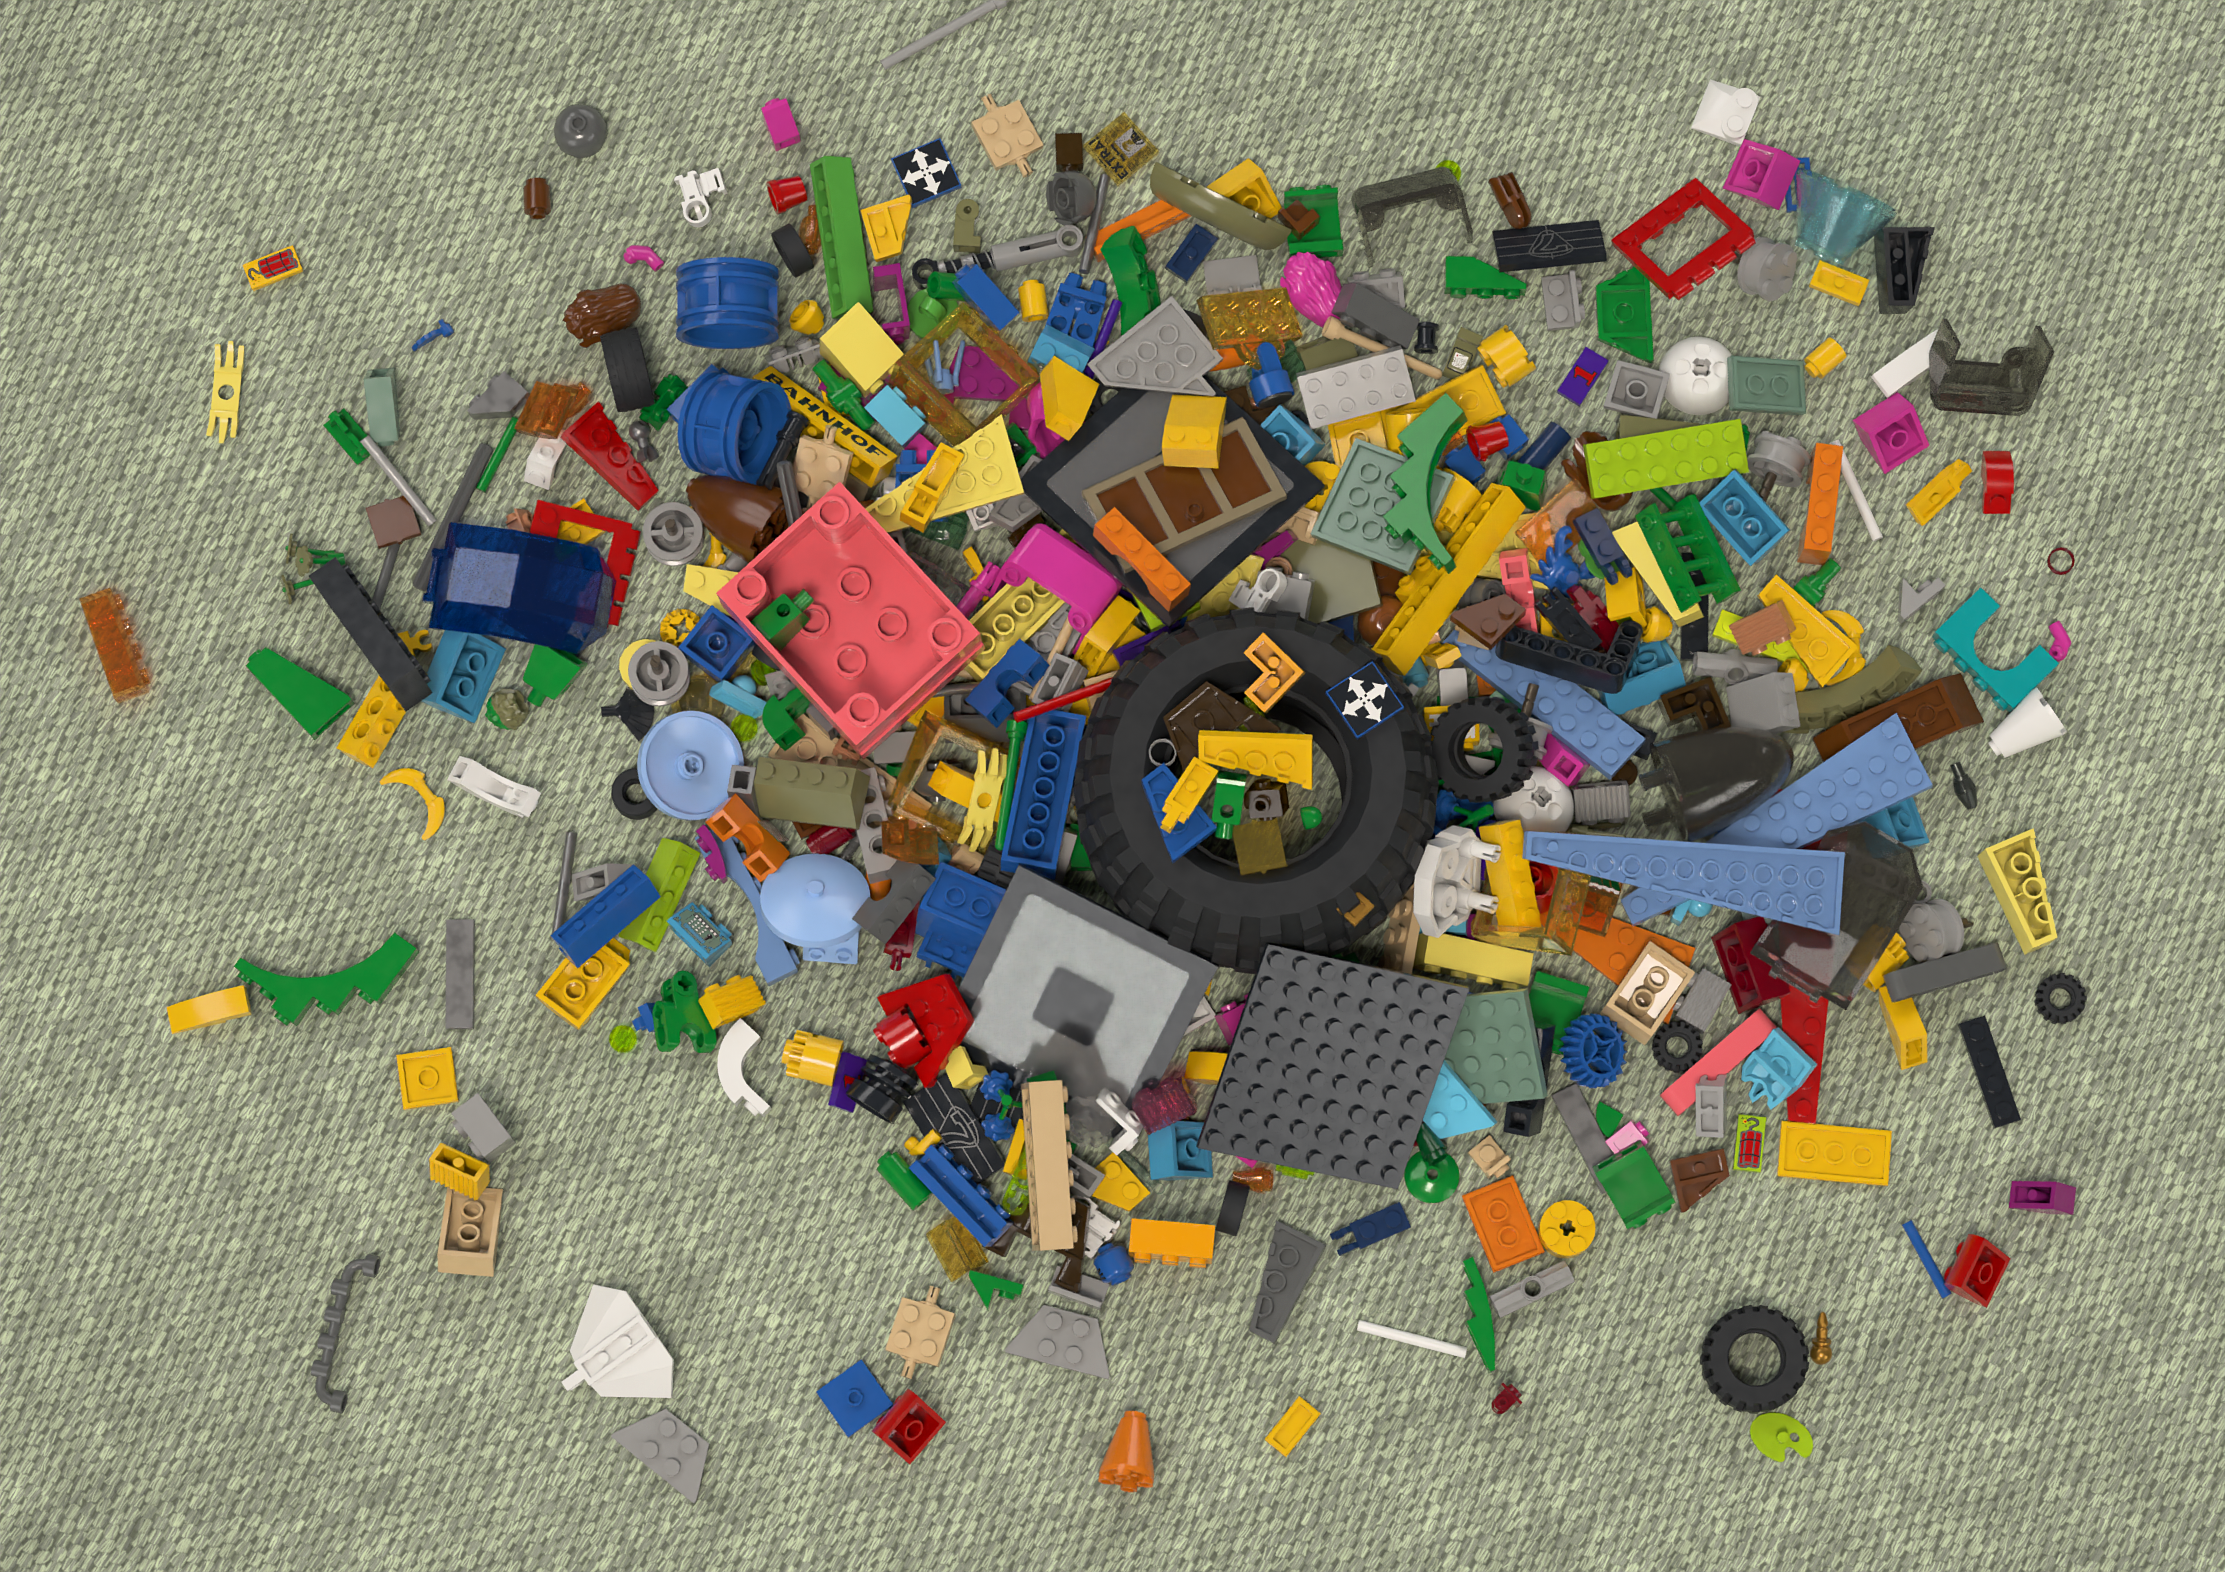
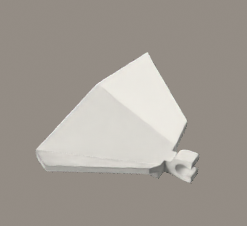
(619, 1349)

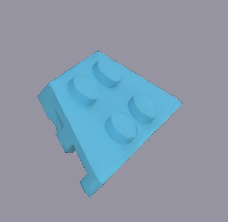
(1454, 1107)

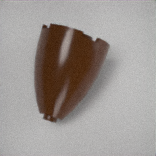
(738, 513)

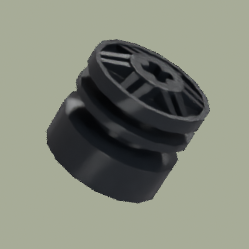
(881, 1089)

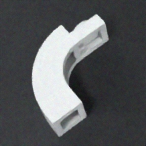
(494, 788)
(731, 1057)

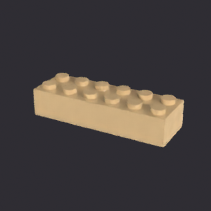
(1048, 1165)

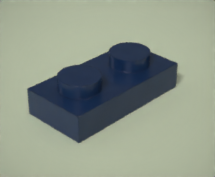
(1191, 253)

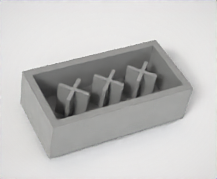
(1356, 387)

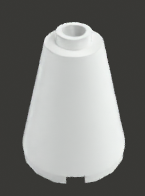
(2026, 726)

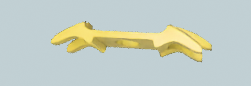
(226, 376)
(984, 783)

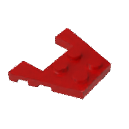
(939, 1014)

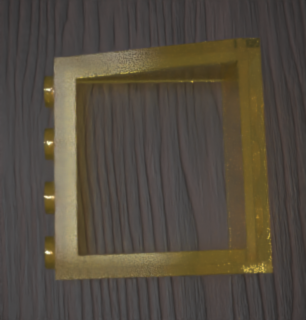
(931, 402)
(924, 741)
(1561, 922)

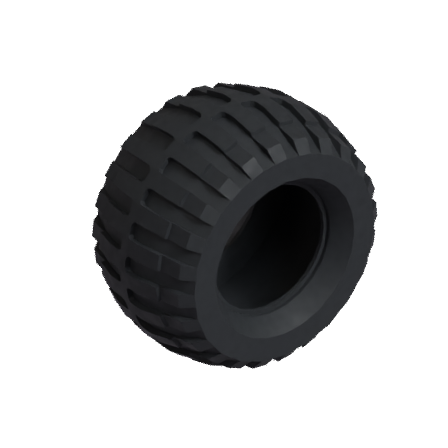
(1203, 899)

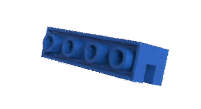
(605, 916)
(961, 1194)

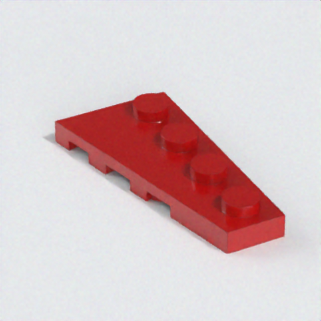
(602, 448)

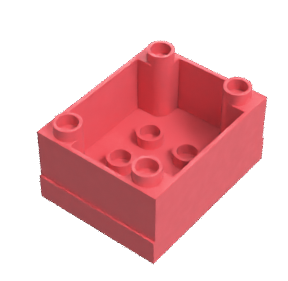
(878, 624)

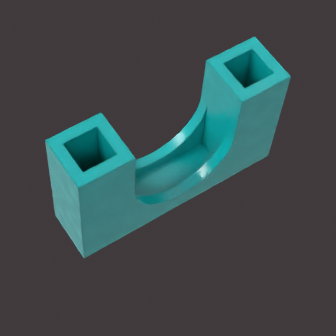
(2006, 686)

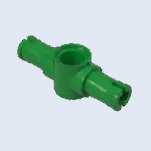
(843, 395)
(1813, 586)

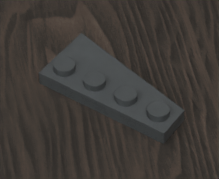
(1286, 1274)

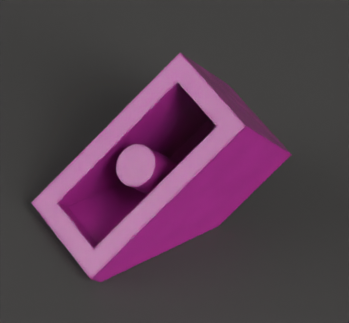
(2042, 1197)

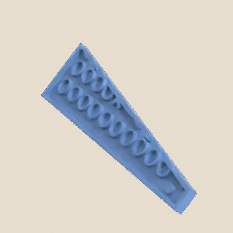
(1841, 791)
(1756, 880)

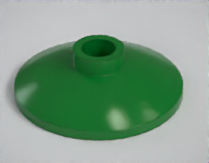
(1431, 1190)

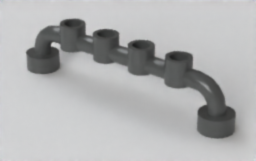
(329, 1341)

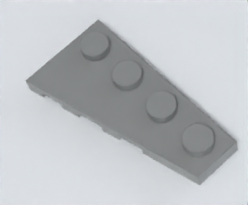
(1044, 641)

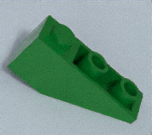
(1473, 277)

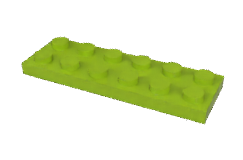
(1665, 458)

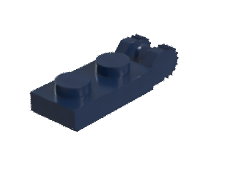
(1602, 545)
(1373, 1228)

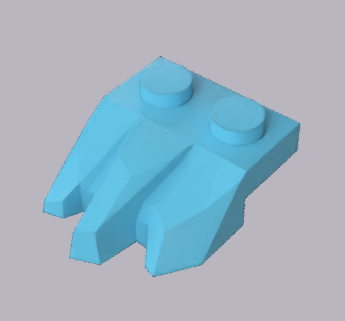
(1776, 1068)

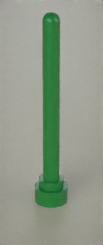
(1016, 734)

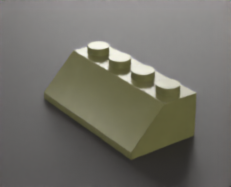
(810, 792)

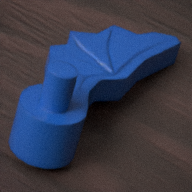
(445, 330)

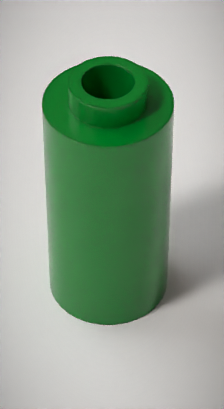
(941, 287)
(903, 1180)

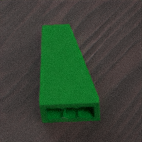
(302, 694)

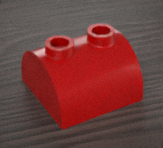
(1976, 1270)
(908, 1426)

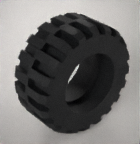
(1516, 744)
(1788, 1341)

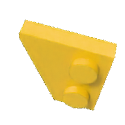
(887, 226)
(1119, 1185)

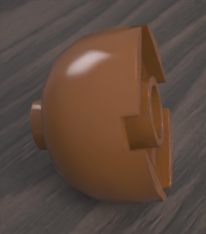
(1374, 622)

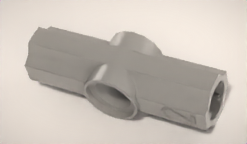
(1732, 666)
(1548, 1281)

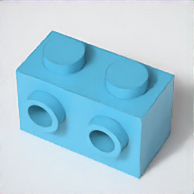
(896, 416)

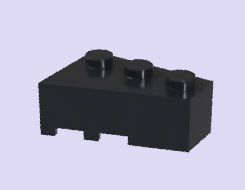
(1899, 266)

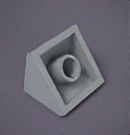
(1636, 390)

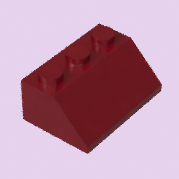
(1746, 973)

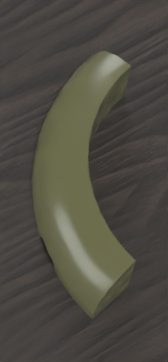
(1216, 209)
(1826, 707)

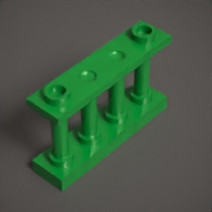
(1703, 544)

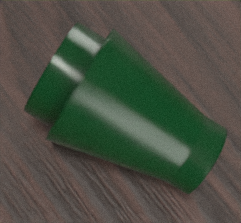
(1430, 1146)

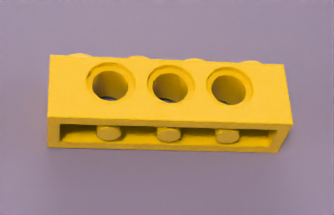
(372, 725)

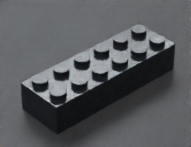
(372, 633)

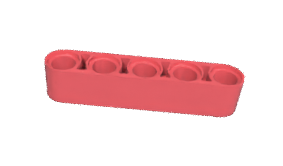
(1719, 1060)

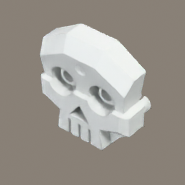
(1450, 880)

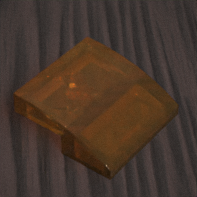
(546, 410)
(910, 845)

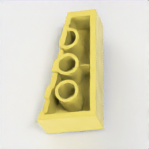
(1637, 550)
(2020, 889)
(1473, 960)

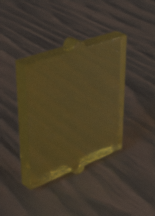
(1259, 846)

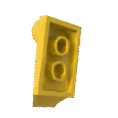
(578, 992)

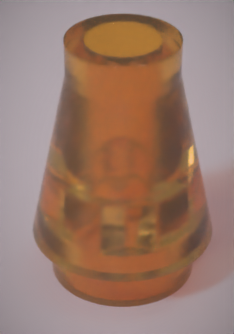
(1258, 1179)

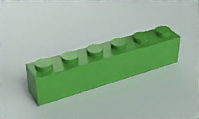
(841, 234)

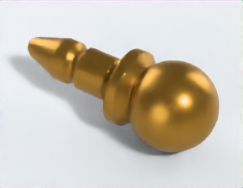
(1821, 1351)

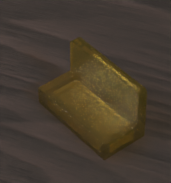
(956, 1248)

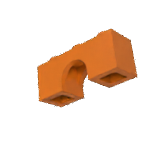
(737, 820)

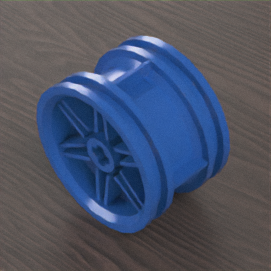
(727, 303)
(731, 425)

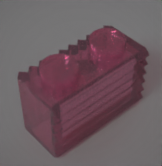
(1164, 1104)

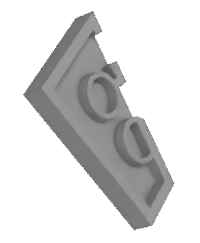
(1016, 510)

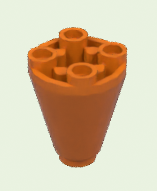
(1129, 1455)

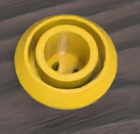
(807, 318)
(1658, 626)
(1799, 673)

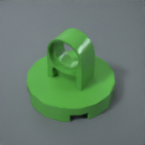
(927, 312)

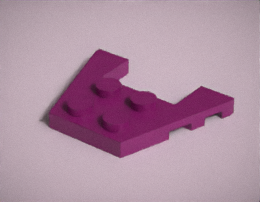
(987, 382)

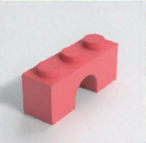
(1519, 586)

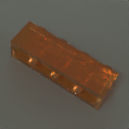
(114, 645)

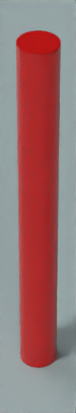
(1062, 700)

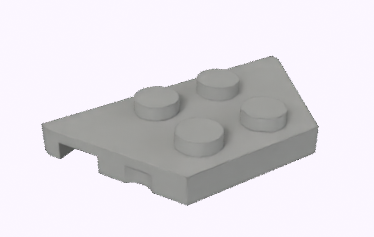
(1062, 1341)
(668, 1450)

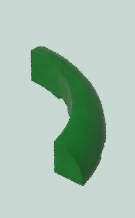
(1133, 280)

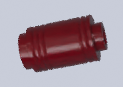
(829, 839)

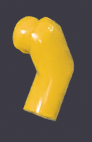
(918, 1148)

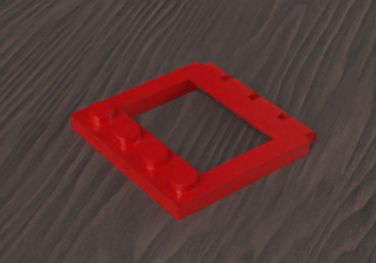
(1700, 267)
(547, 521)

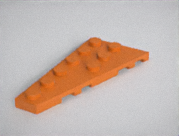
(1621, 948)

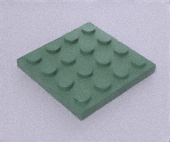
(1362, 497)
(1498, 1048)

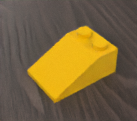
(1194, 431)

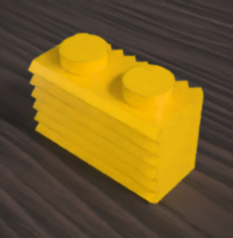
(732, 1001)
(459, 1171)

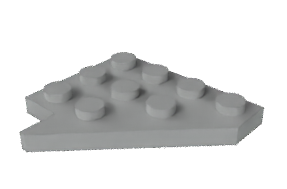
(1159, 355)

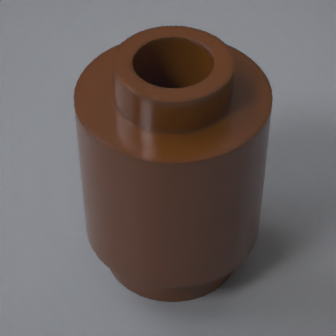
(537, 198)

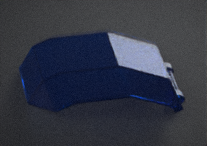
(519, 587)

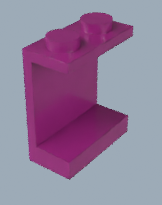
(886, 278)

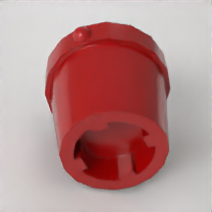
(786, 193)
(1486, 440)

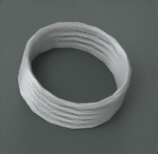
(1157, 741)

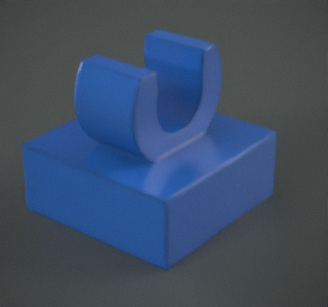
(645, 1021)

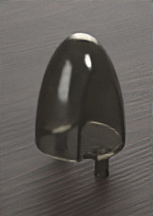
(1714, 777)

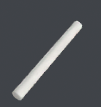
(1859, 497)
(1411, 1338)

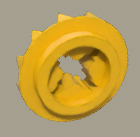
(674, 619)

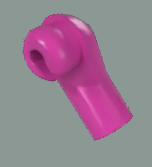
(645, 254)
(2061, 641)

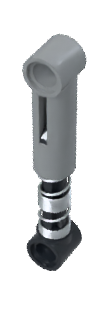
(1008, 254)

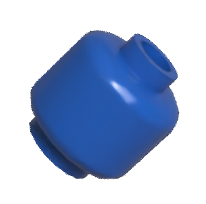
(1113, 1264)

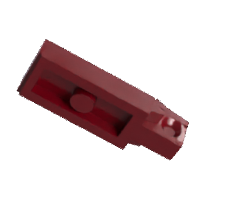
(1594, 613)

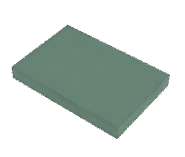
(1766, 385)

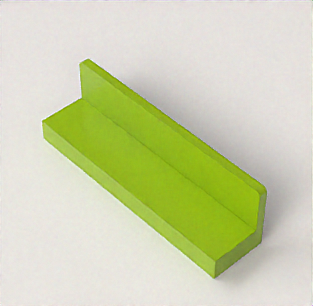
(669, 875)

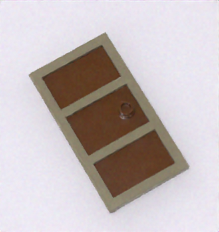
(1188, 503)

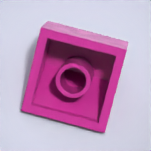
(1761, 174)
(1891, 432)

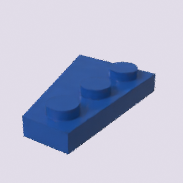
(1183, 836)

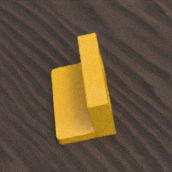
(1626, 598)

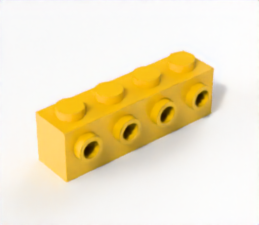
(1511, 875)

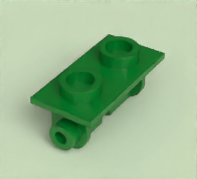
(668, 391)
(347, 434)

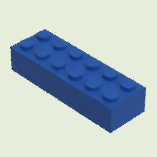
(1043, 793)

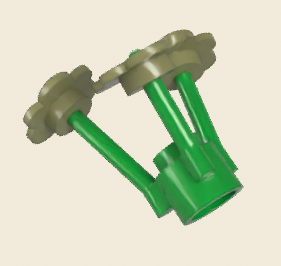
(304, 563)

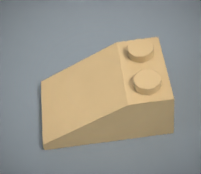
(1647, 993)
(470, 1233)

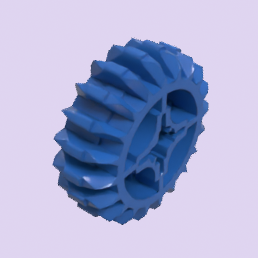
(1586, 1048)

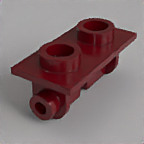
(1508, 1397)

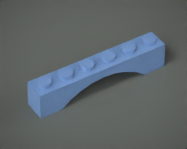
(771, 955)

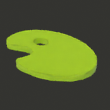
(1772, 1436)

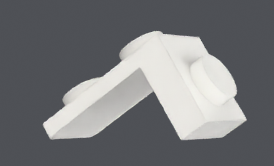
(543, 460)
(1126, 1118)

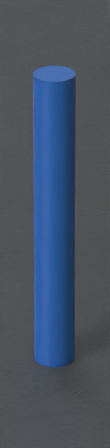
(1926, 1258)

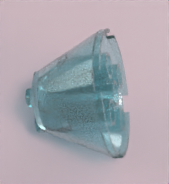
(1835, 218)

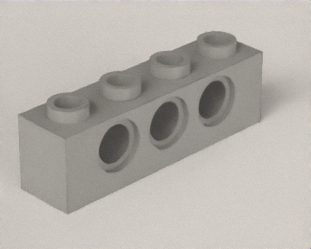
(876, 864)

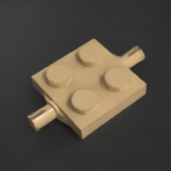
(1007, 135)
(820, 465)
(920, 1332)

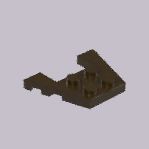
(1213, 711)
(1072, 1268)

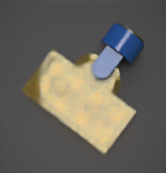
(1256, 328)

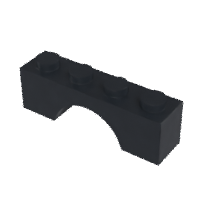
(1526, 1116)

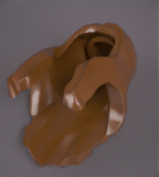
(602, 312)
(1608, 503)

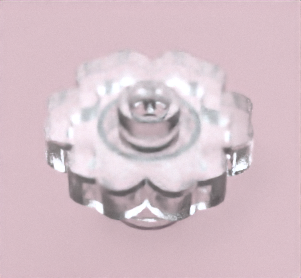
(1088, 1121)

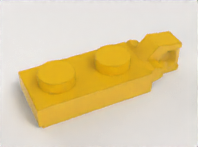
(1938, 492)
(1187, 793)

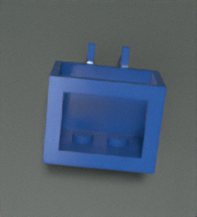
(955, 918)

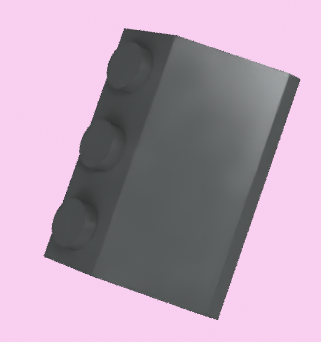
(962, 714)

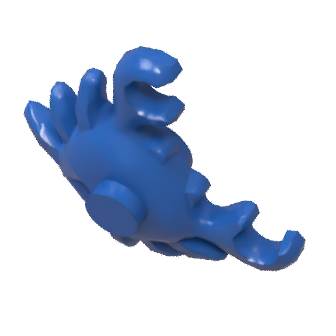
(1560, 568)

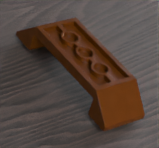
(1925, 714)

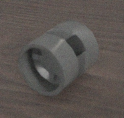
(1480, 591)

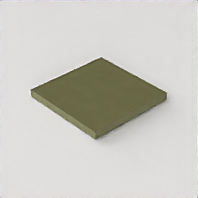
(1342, 579)

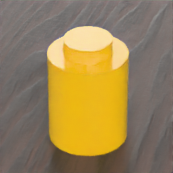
(1033, 301)
(1824, 358)

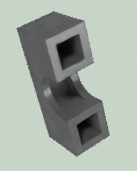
(886, 915)

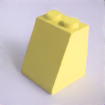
(860, 350)

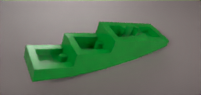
(1481, 1325)

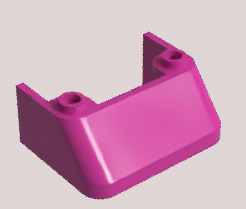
(1062, 571)

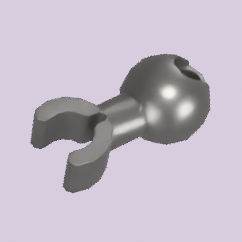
(639, 432)

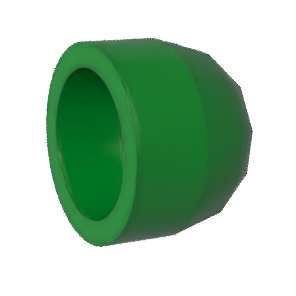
(1310, 817)

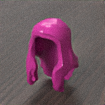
(1311, 286)
(1038, 433)

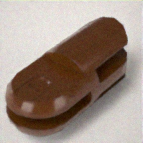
(1511, 200)

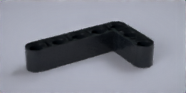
(1573, 662)

